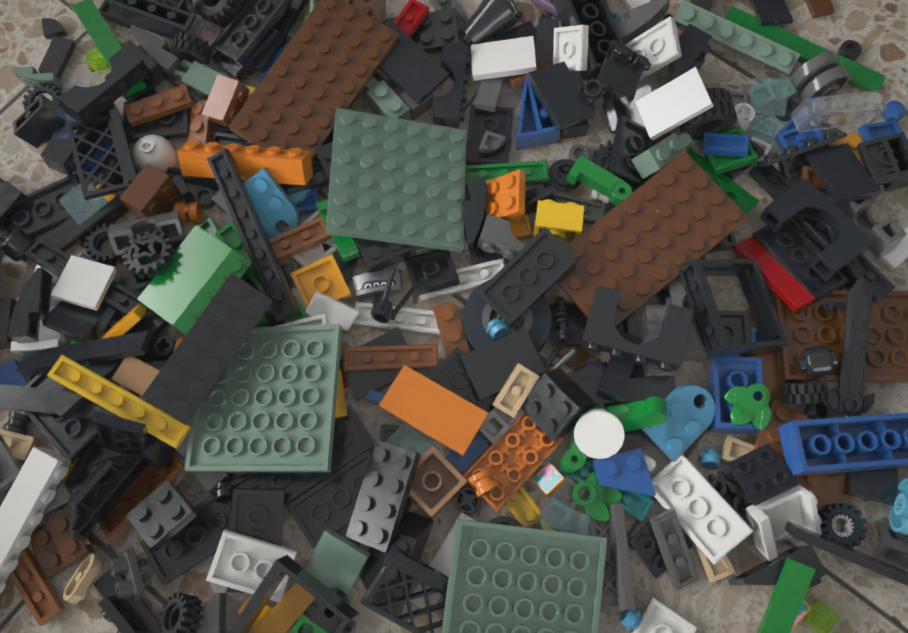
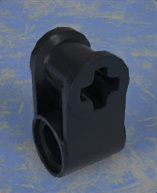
(159, 349)

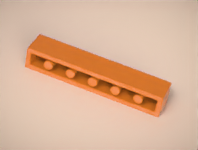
(285, 165)

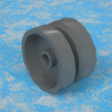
(820, 76)

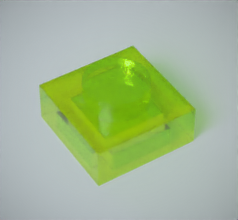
(95, 60)
(820, 617)

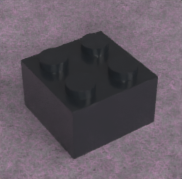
(556, 403)

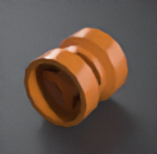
(190, 213)

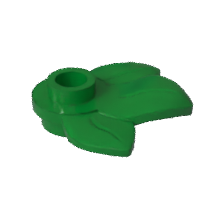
(747, 408)
(598, 497)

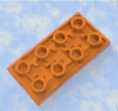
(433, 410)
(514, 459)

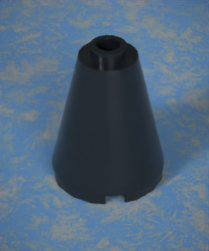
(488, 21)

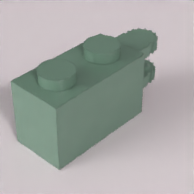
(198, 78)
(385, 100)
(661, 154)

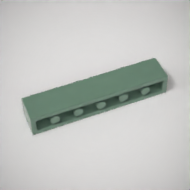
(738, 38)

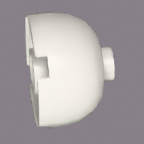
(154, 151)

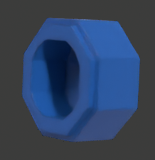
(894, 111)

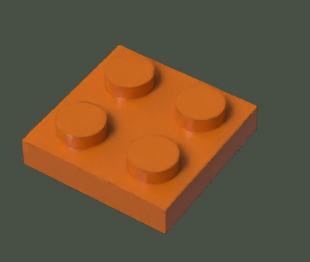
(506, 195)

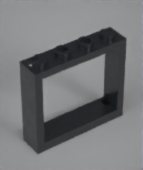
(708, 317)
(287, 566)

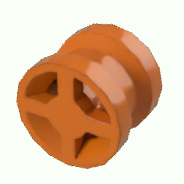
(483, 482)

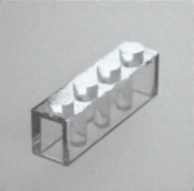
(838, 111)

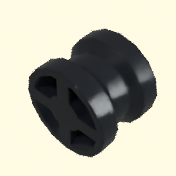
(17, 423)
(467, 497)

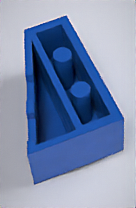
(534, 123)

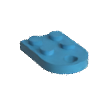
(271, 203)
(683, 420)

